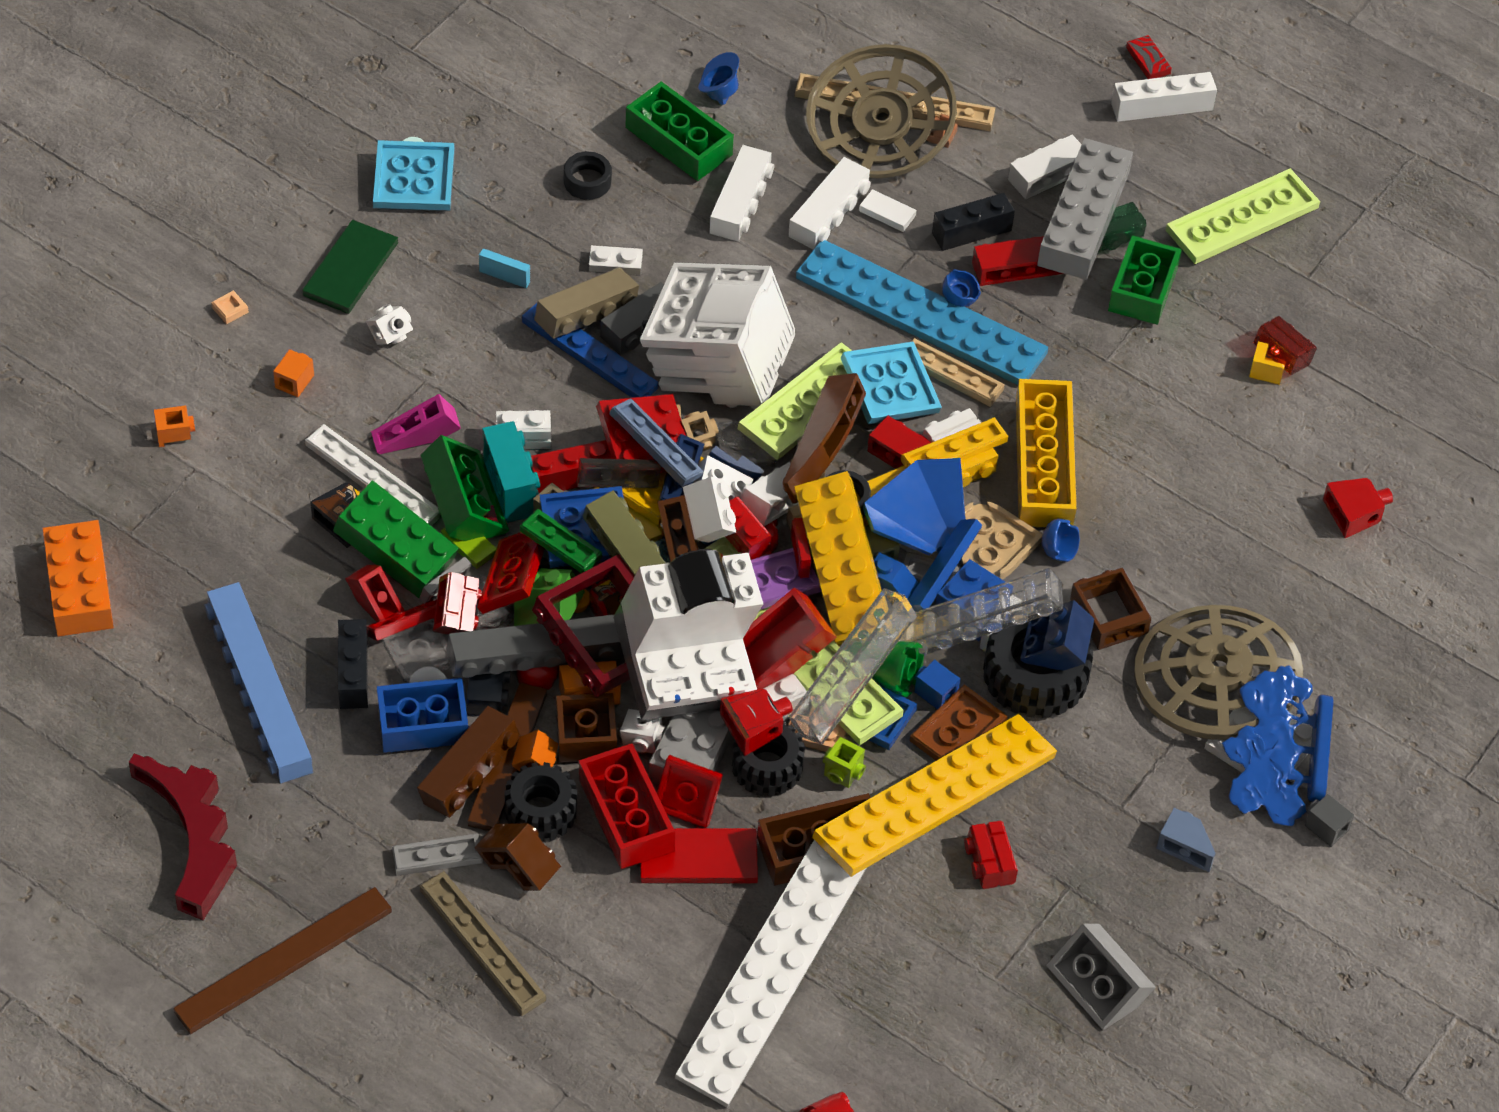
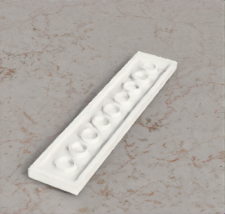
(768, 977)

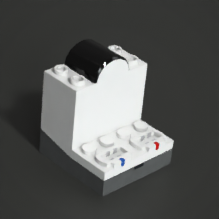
(687, 631)

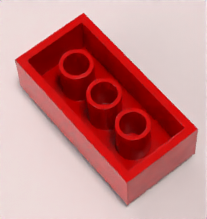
(626, 806)

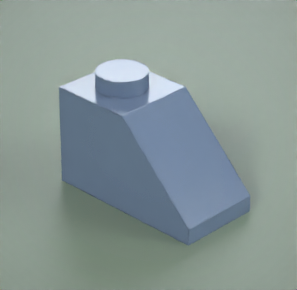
(1186, 840)

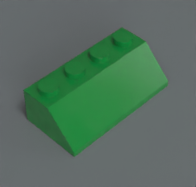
(462, 490)

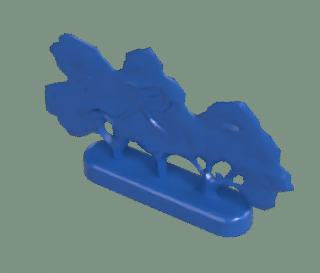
(1270, 750)

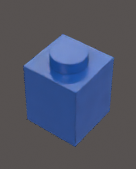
(936, 683)

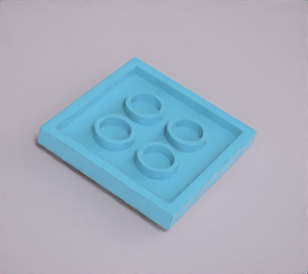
(413, 175)
(893, 382)

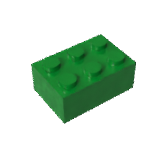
(1144, 280)

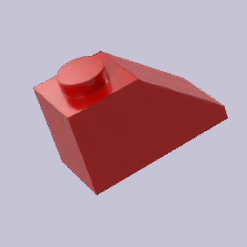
(374, 592)

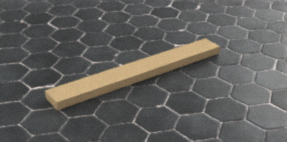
(967, 115)

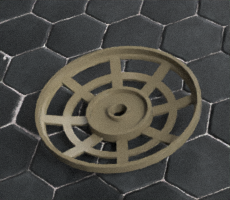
(879, 101)
(1204, 673)

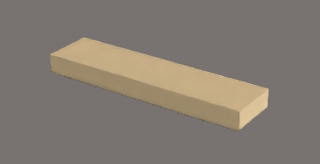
(959, 374)

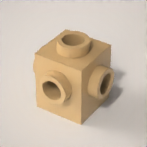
(701, 422)

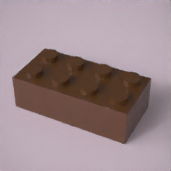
(788, 836)

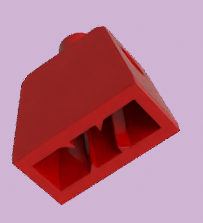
(1356, 504)

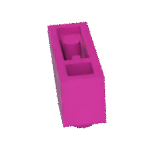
(417, 426)

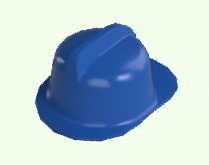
(720, 77)

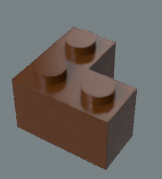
(521, 853)

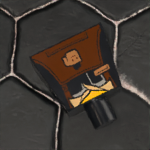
(330, 505)

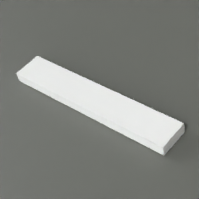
(364, 470)

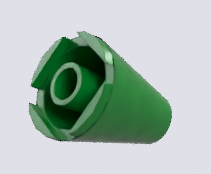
(900, 668)

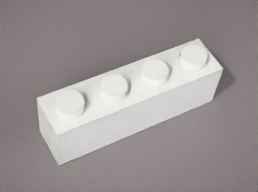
(1163, 96)
(741, 193)
(829, 203)

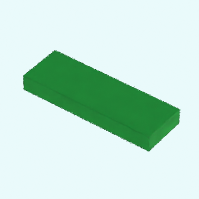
(560, 541)

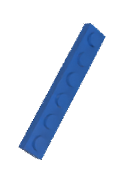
(598, 359)

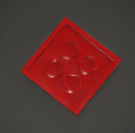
(659, 408)

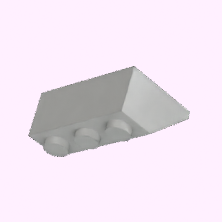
(1100, 975)

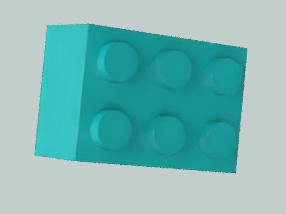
(510, 470)

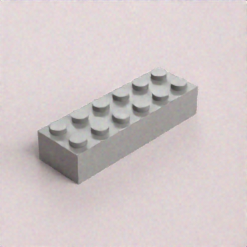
(1085, 209)

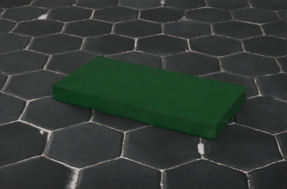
(350, 266)

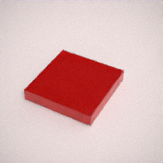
(688, 791)

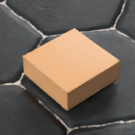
(229, 307)

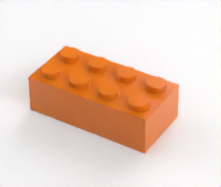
(78, 578)

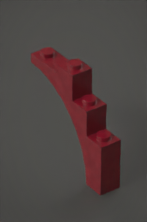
(190, 796)

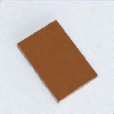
(956, 723)

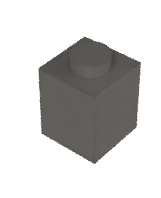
(1328, 819)

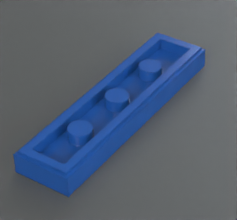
(944, 564)

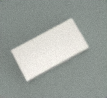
(887, 210)

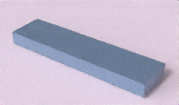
(656, 442)

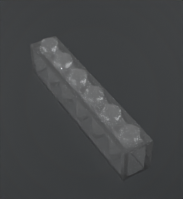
(986, 611)
(852, 666)

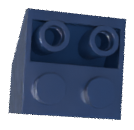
(1059, 639)

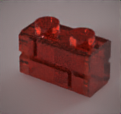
(1286, 345)

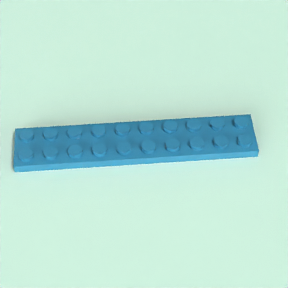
(921, 312)

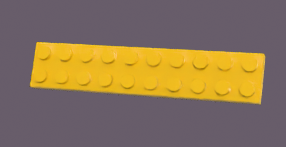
(934, 795)

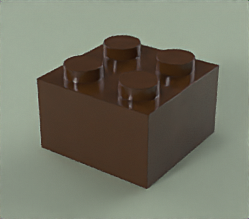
(585, 725)

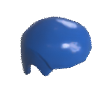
(960, 288)
(1061, 540)

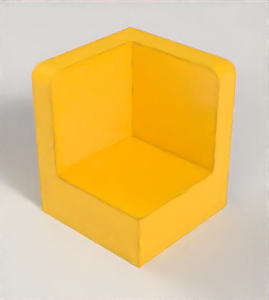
(1265, 368)

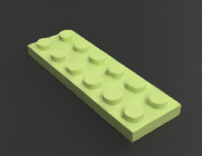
(1242, 216)
(784, 416)

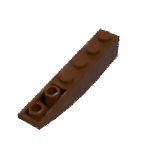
(825, 431)

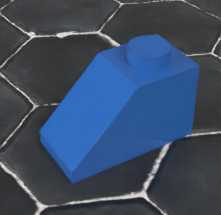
(894, 575)

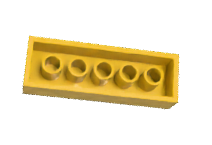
(1045, 451)
(839, 550)

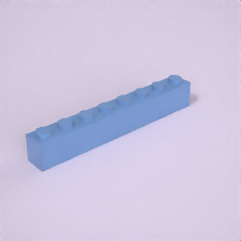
(259, 683)

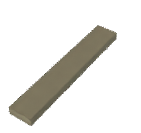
(483, 943)

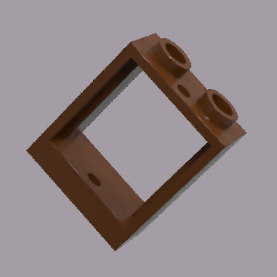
(1121, 629)

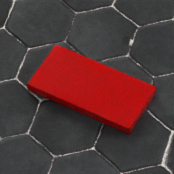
(511, 572)
(706, 857)

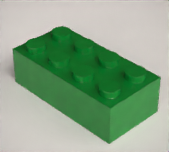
(679, 131)
(395, 538)

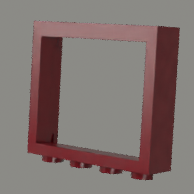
(563, 636)

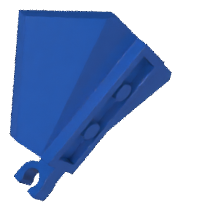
(919, 505)

